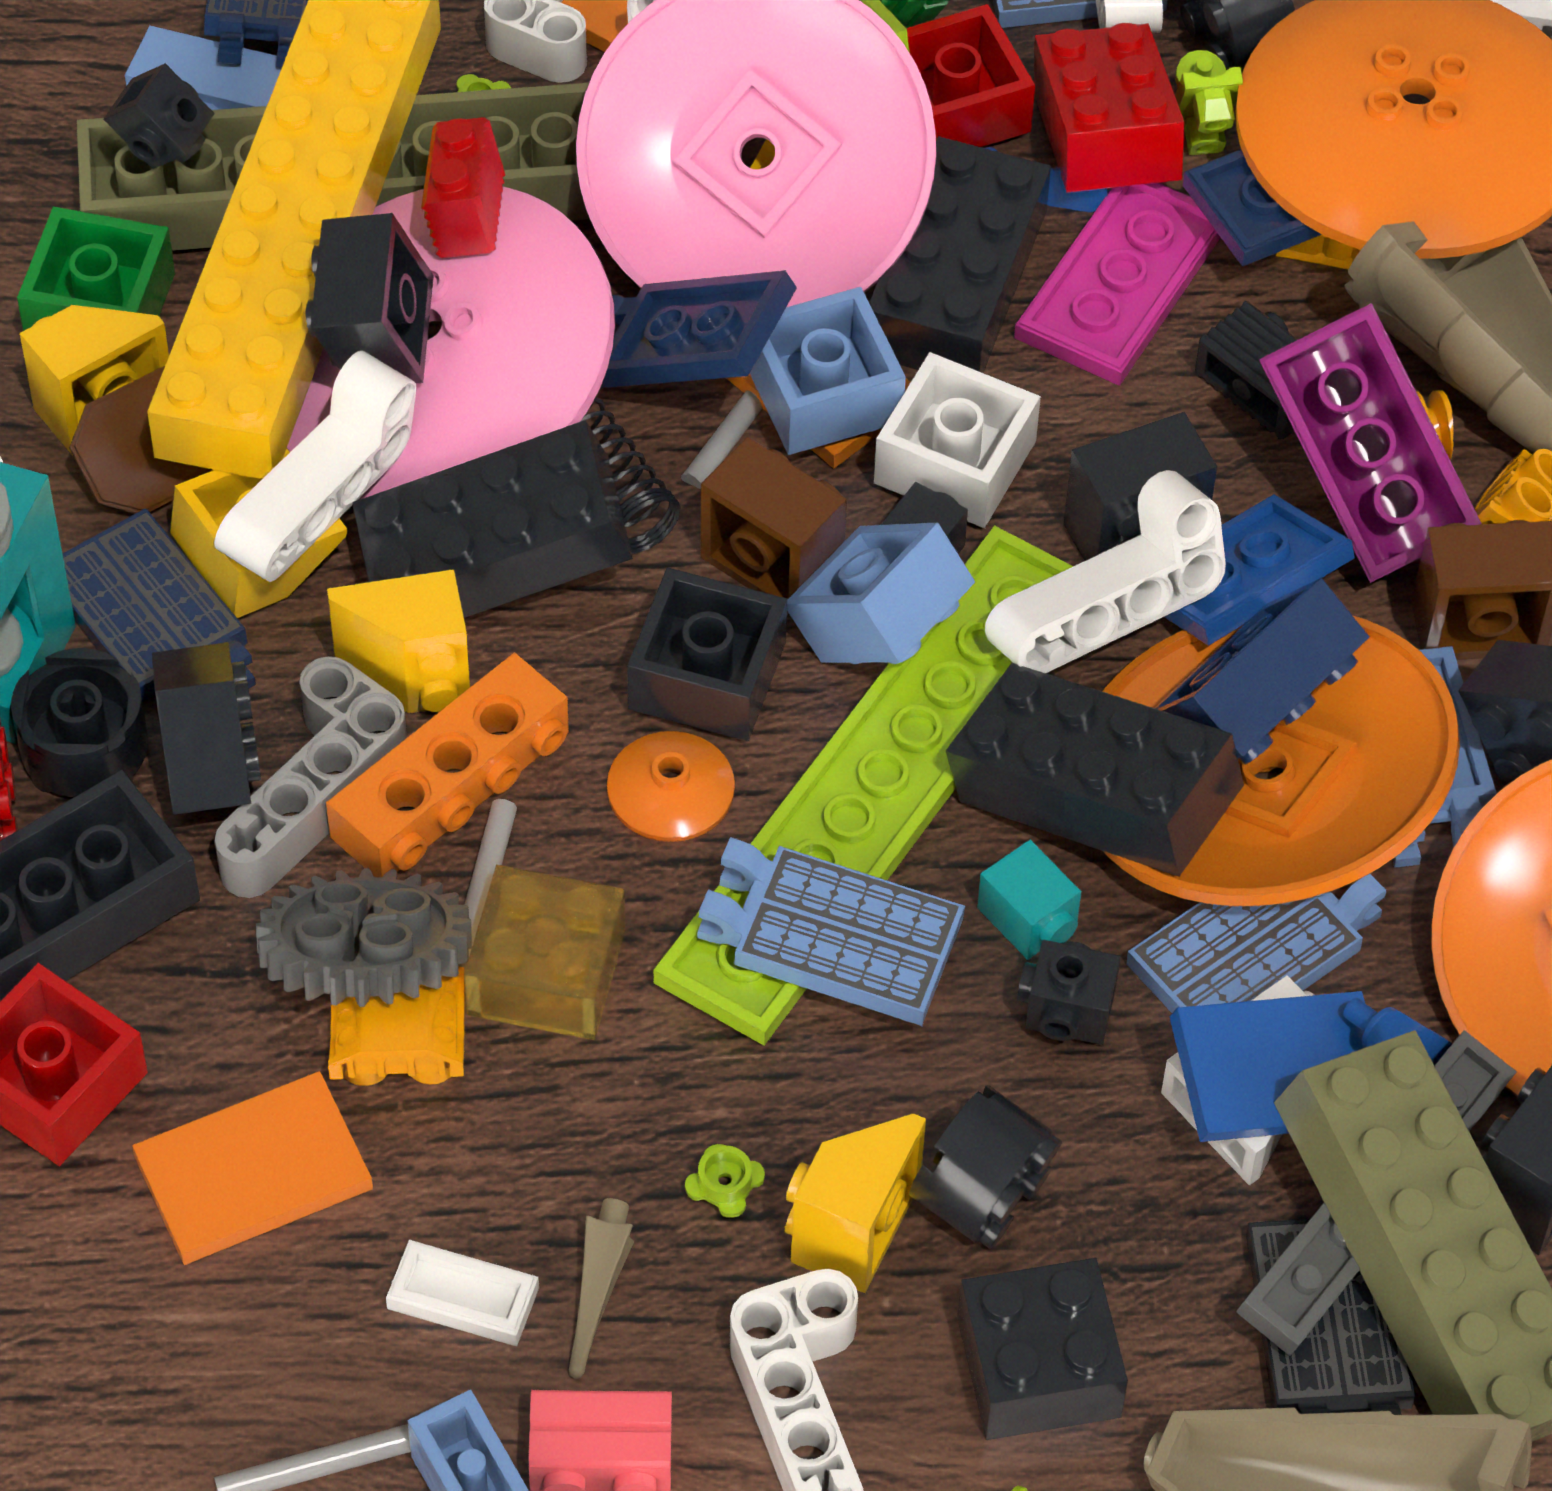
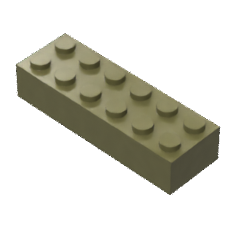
(1428, 1230)

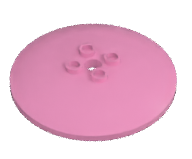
(708, 76)
(515, 346)

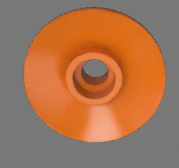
(667, 806)

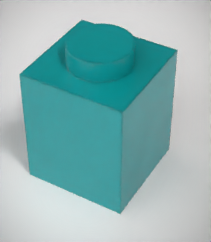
(1029, 899)

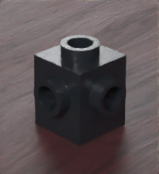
(160, 117)
(1070, 991)

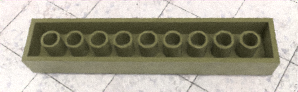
(530, 126)

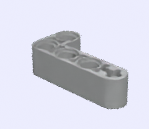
(260, 844)

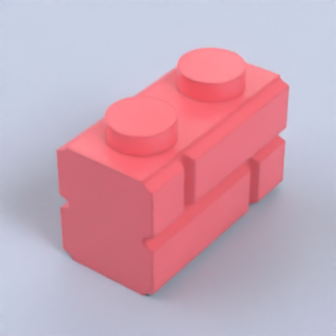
(600, 1440)

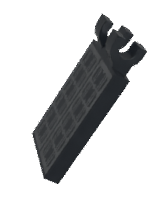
(1346, 1358)

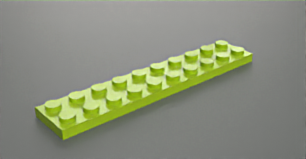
(871, 782)

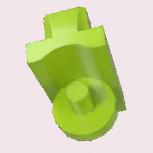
(1206, 100)

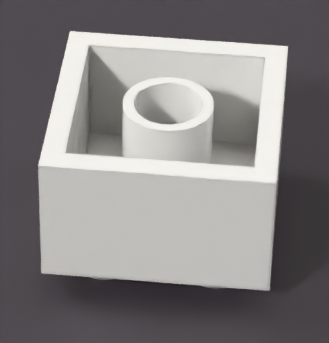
(957, 436)

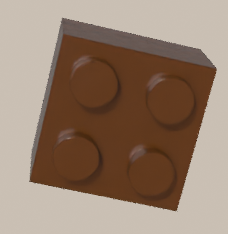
(768, 520)
(1484, 586)

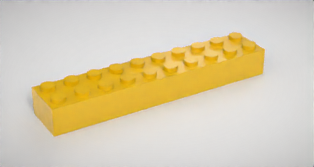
(316, 156)

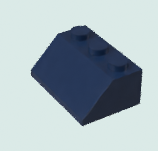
(1271, 668)

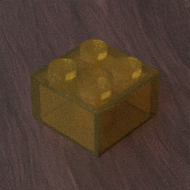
(545, 952)

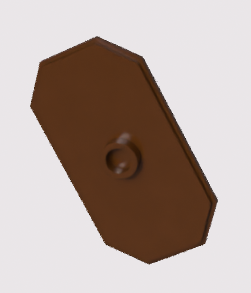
(118, 454)

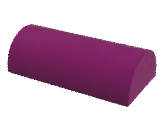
(1368, 440)

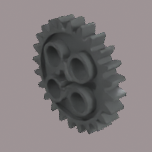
(404, 944)

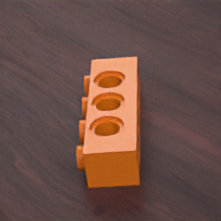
(460, 736)

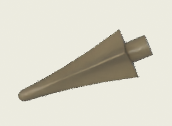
(605, 1253)

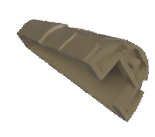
(1470, 319)
(1337, 1452)

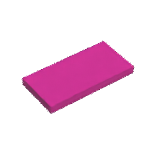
(1119, 280)

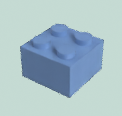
(828, 372)
(880, 593)

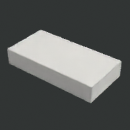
(462, 1293)

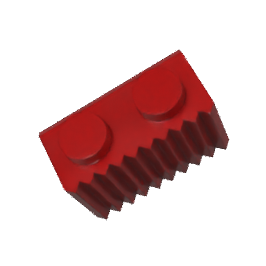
(463, 187)

